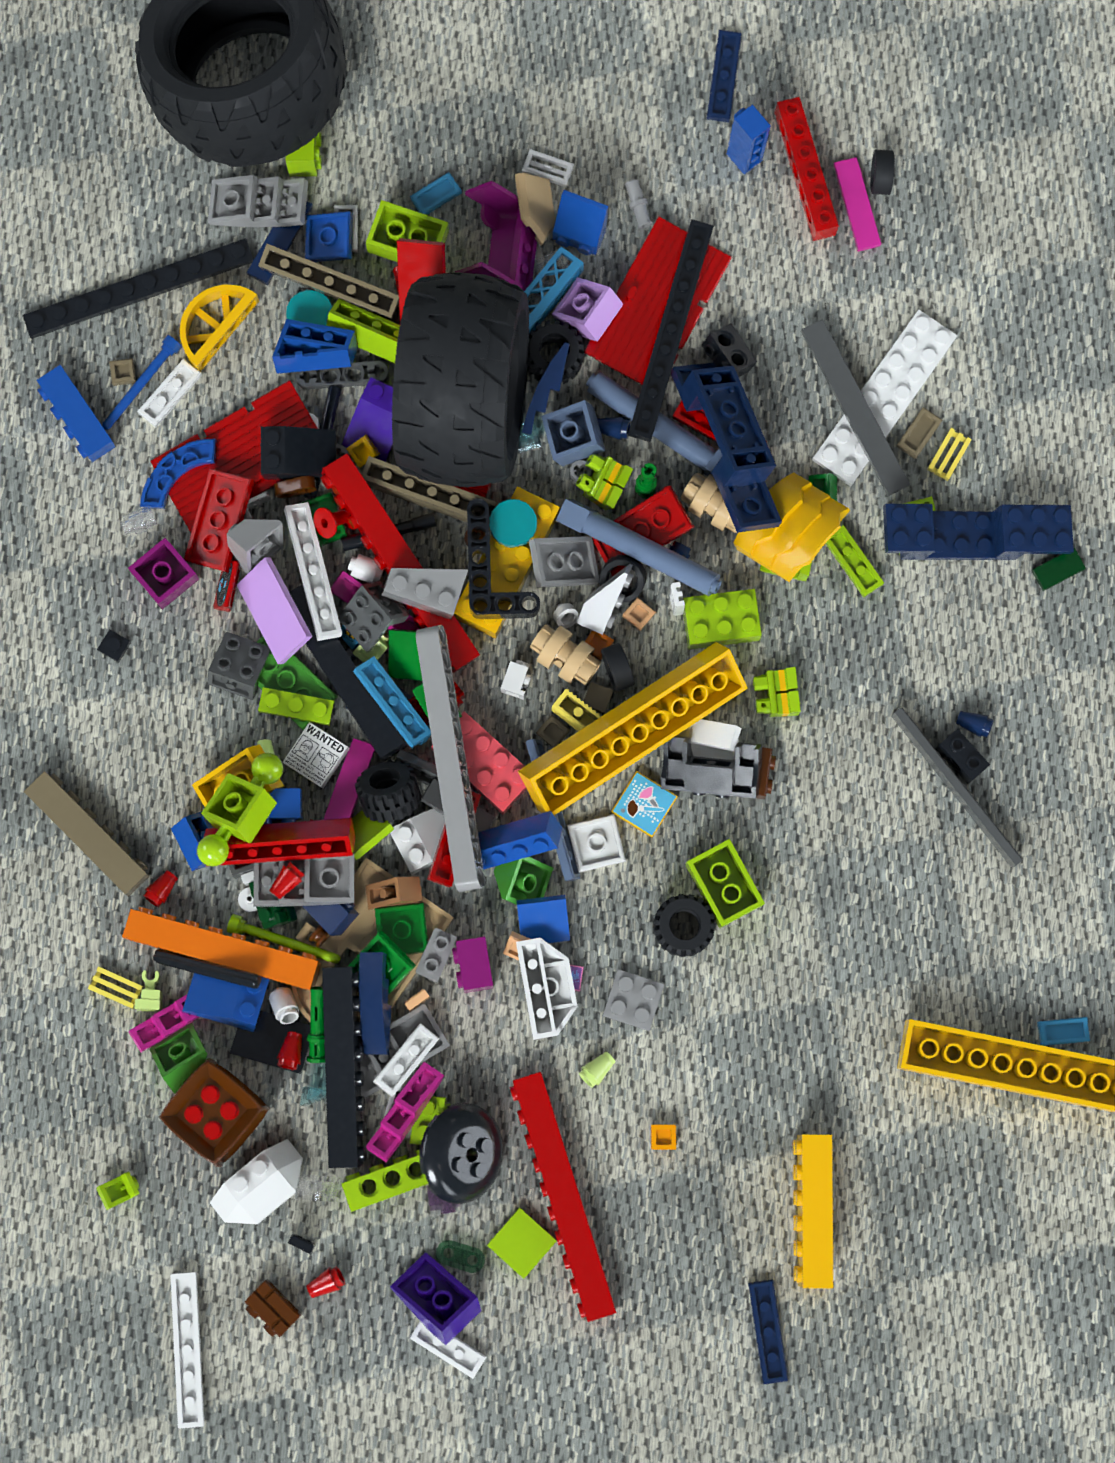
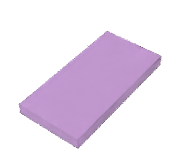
(274, 610)

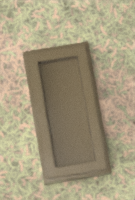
(919, 433)

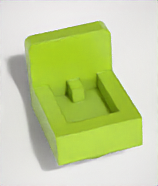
(118, 1190)

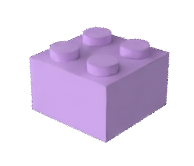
(588, 308)

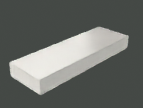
(169, 393)
(713, 734)
(406, 1060)
(455, 1352)

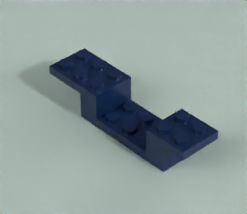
(744, 451)
(977, 535)

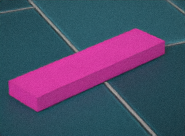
(857, 204)

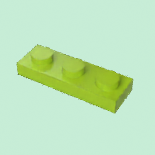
(854, 562)
(296, 706)

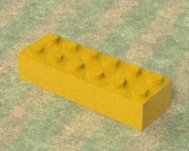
(508, 566)
(814, 1211)

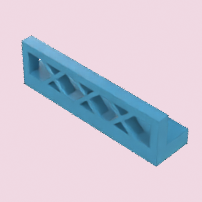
(554, 292)
(393, 702)

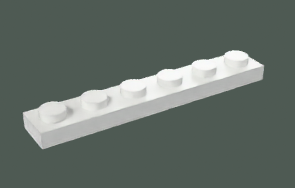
(312, 571)
(187, 1350)

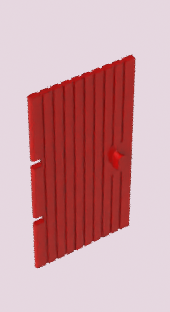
(644, 295)
(239, 446)

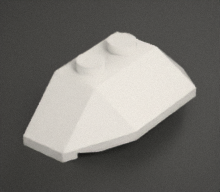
(546, 987)
(260, 1185)

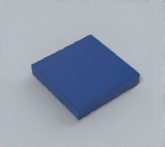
(329, 236)
(544, 918)

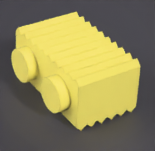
(574, 710)

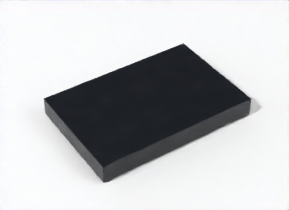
(267, 1039)

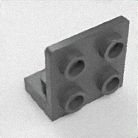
(371, 614)
(238, 665)

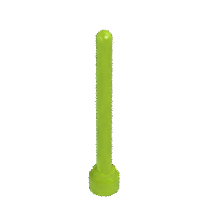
(239, 925)

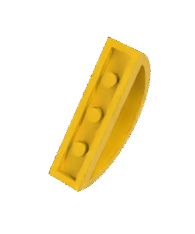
(223, 331)

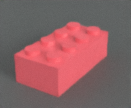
(490, 766)

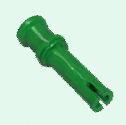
(646, 481)
(316, 1036)

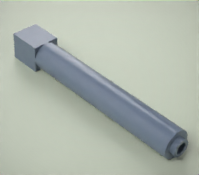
(665, 430)
(588, 521)

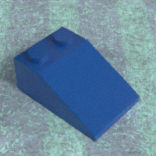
(580, 223)
(225, 1001)

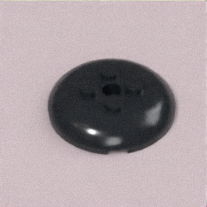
(443, 1151)

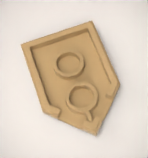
(536, 204)

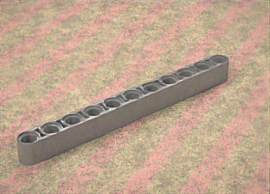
(450, 758)

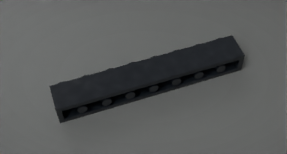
(339, 668)
(343, 1068)

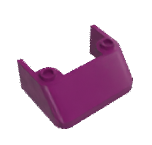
(511, 244)

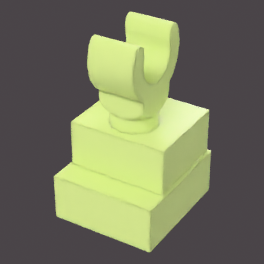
(150, 998)

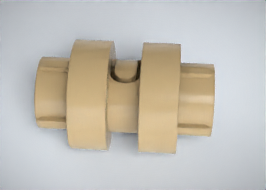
(703, 497)
(558, 650)

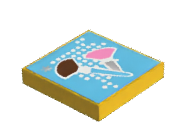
(644, 804)

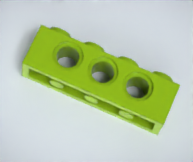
(358, 1198)

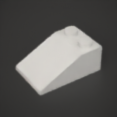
(419, 839)

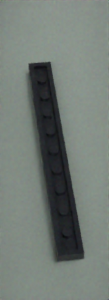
(138, 288)
(670, 331)

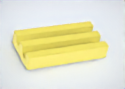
(959, 437)
(96, 979)

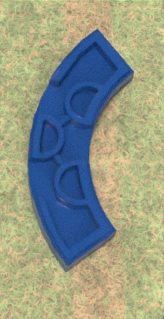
(173, 467)

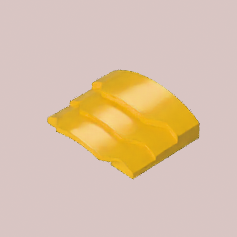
(807, 524)

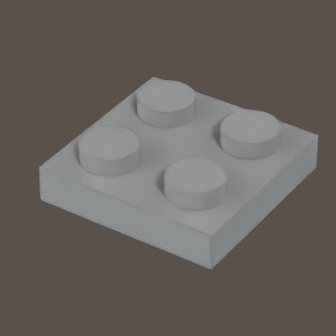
(633, 1000)

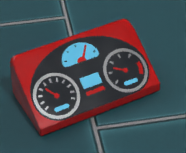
(227, 587)

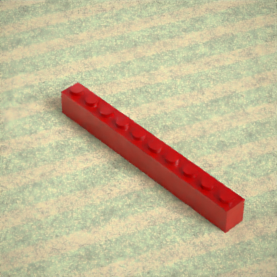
(389, 547)
(564, 1197)

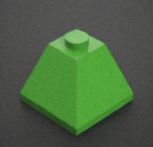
(522, 879)
(179, 1056)

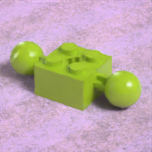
(239, 808)

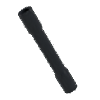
(414, 525)

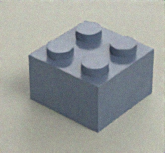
(573, 433)

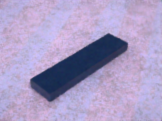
(724, 76)
(278, 237)
(768, 1331)

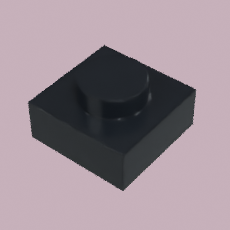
(114, 646)

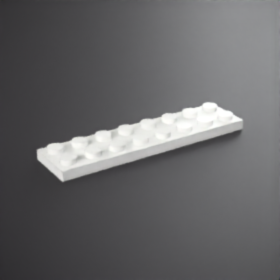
(888, 393)

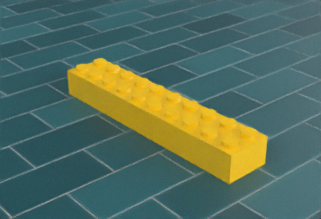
(633, 729)
(1008, 1065)

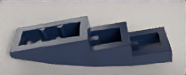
(550, 381)
(373, 1002)

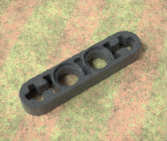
(342, 379)

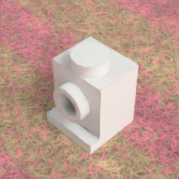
(516, 679)

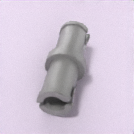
(638, 203)

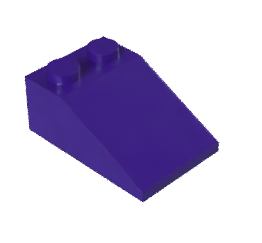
(373, 418)
(436, 1298)

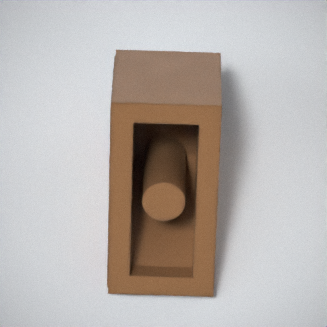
(394, 892)

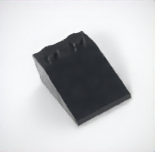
(296, 451)

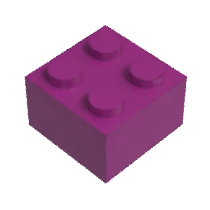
(163, 573)
(474, 965)

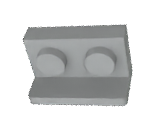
(436, 955)

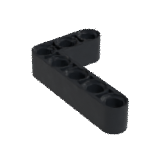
(483, 570)

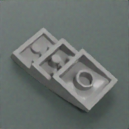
(258, 202)
(324, 883)
(399, 1033)

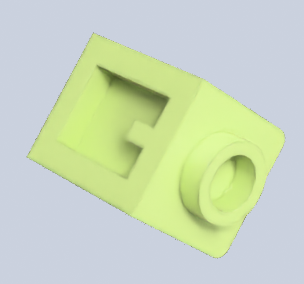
(377, 651)

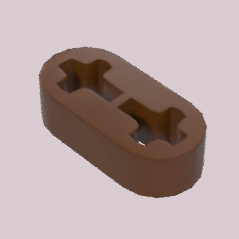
(295, 487)

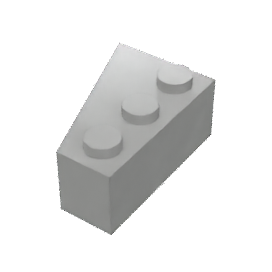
(426, 589)

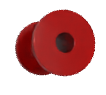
(327, 522)

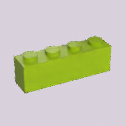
(371, 331)

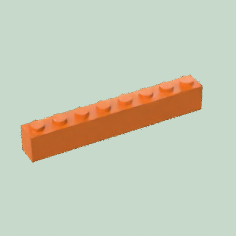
(222, 949)

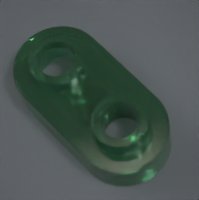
(460, 1256)

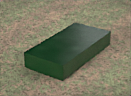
(1058, 570)

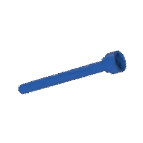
(168, 348)

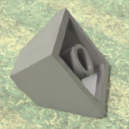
(254, 540)

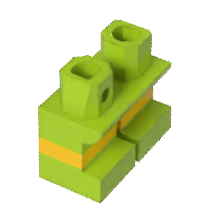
(606, 481)
(781, 693)

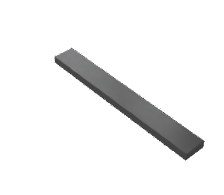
(855, 407)
(956, 787)

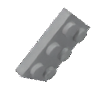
(564, 561)

